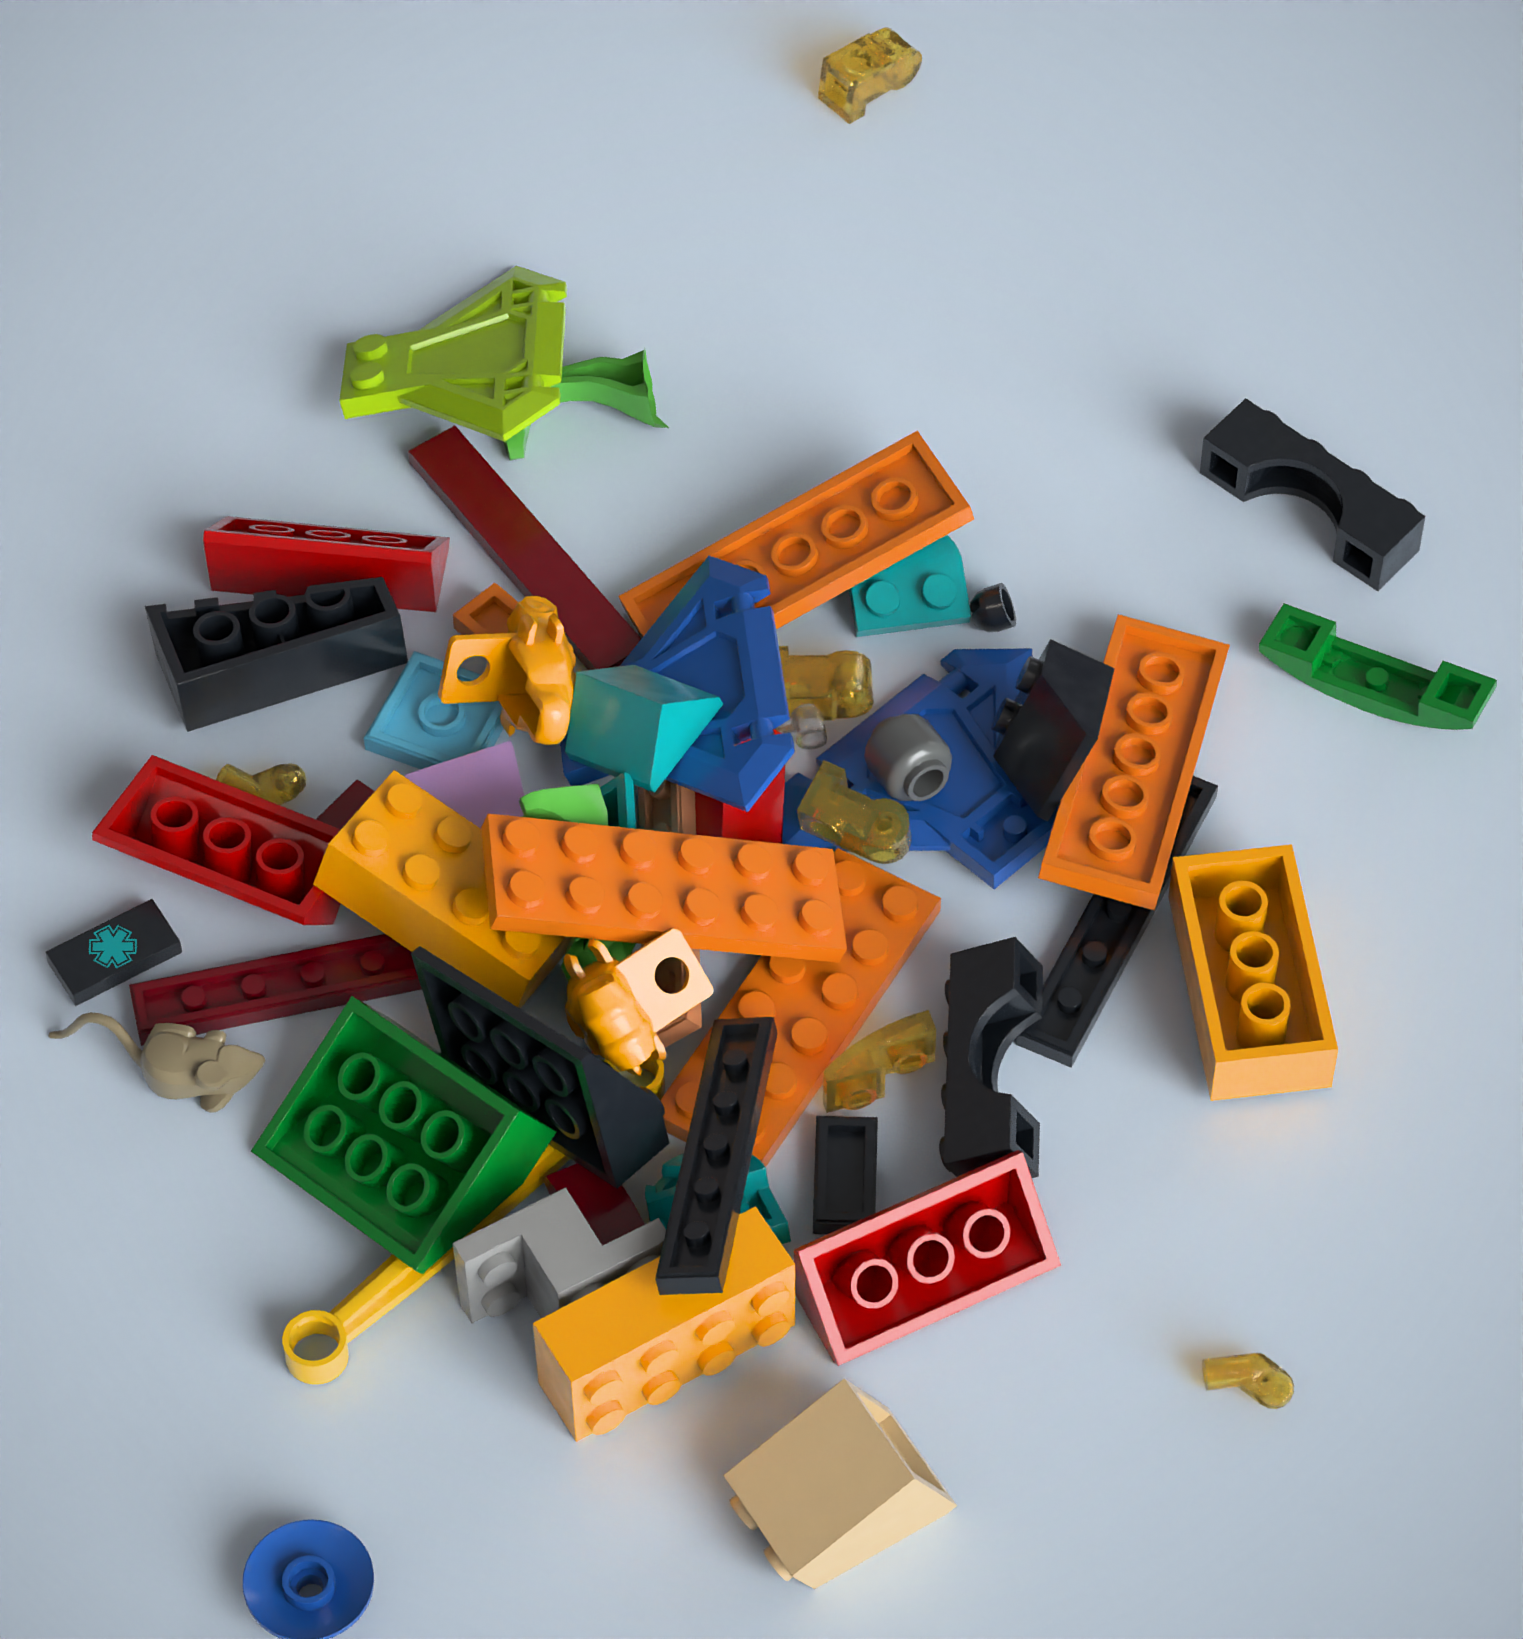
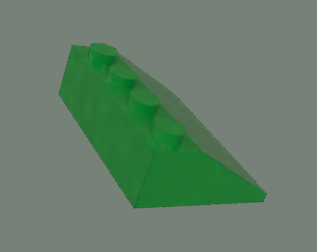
(400, 1137)

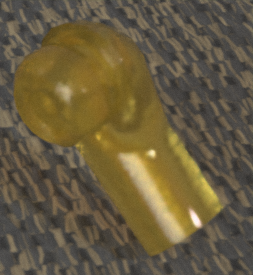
(274, 784)
(1253, 1375)

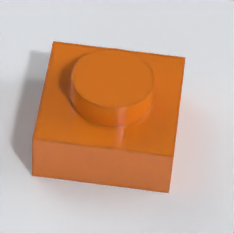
(485, 612)

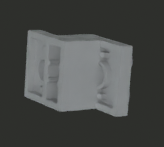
(544, 1256)

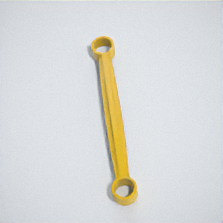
(396, 1280)

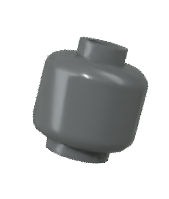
(908, 757)

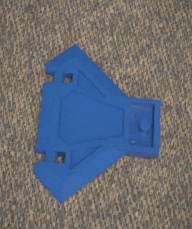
(727, 658)
(979, 809)

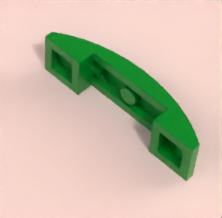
(1371, 680)

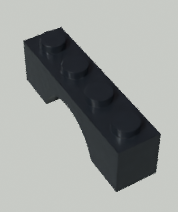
(1260, 455)
(991, 1000)

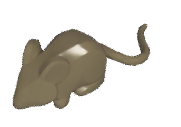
(180, 1063)

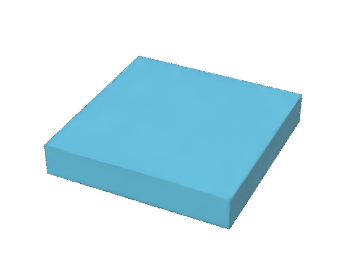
(423, 730)

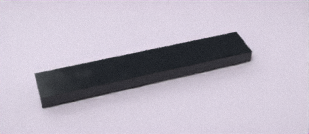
(1100, 951)
(717, 1157)

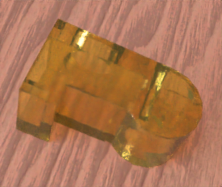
(866, 71)
(833, 683)
(854, 821)

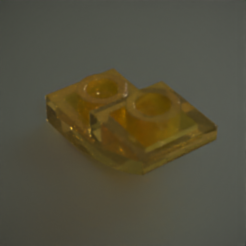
(860, 1071)

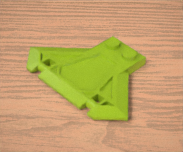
(474, 365)

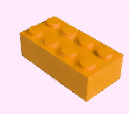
(423, 882)
(1252, 972)
(640, 1346)

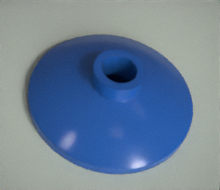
(301, 1556)

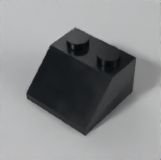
(1051, 723)

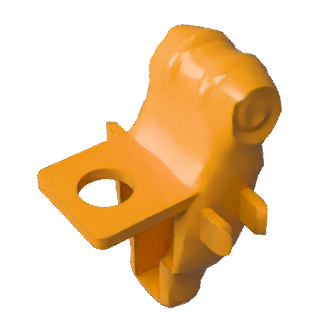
(525, 671)
(621, 1006)

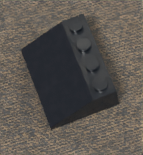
(593, 1108)

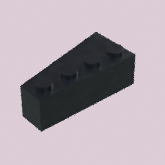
(275, 647)

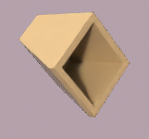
(836, 1487)

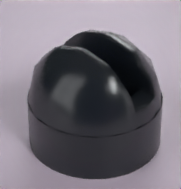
(993, 609)

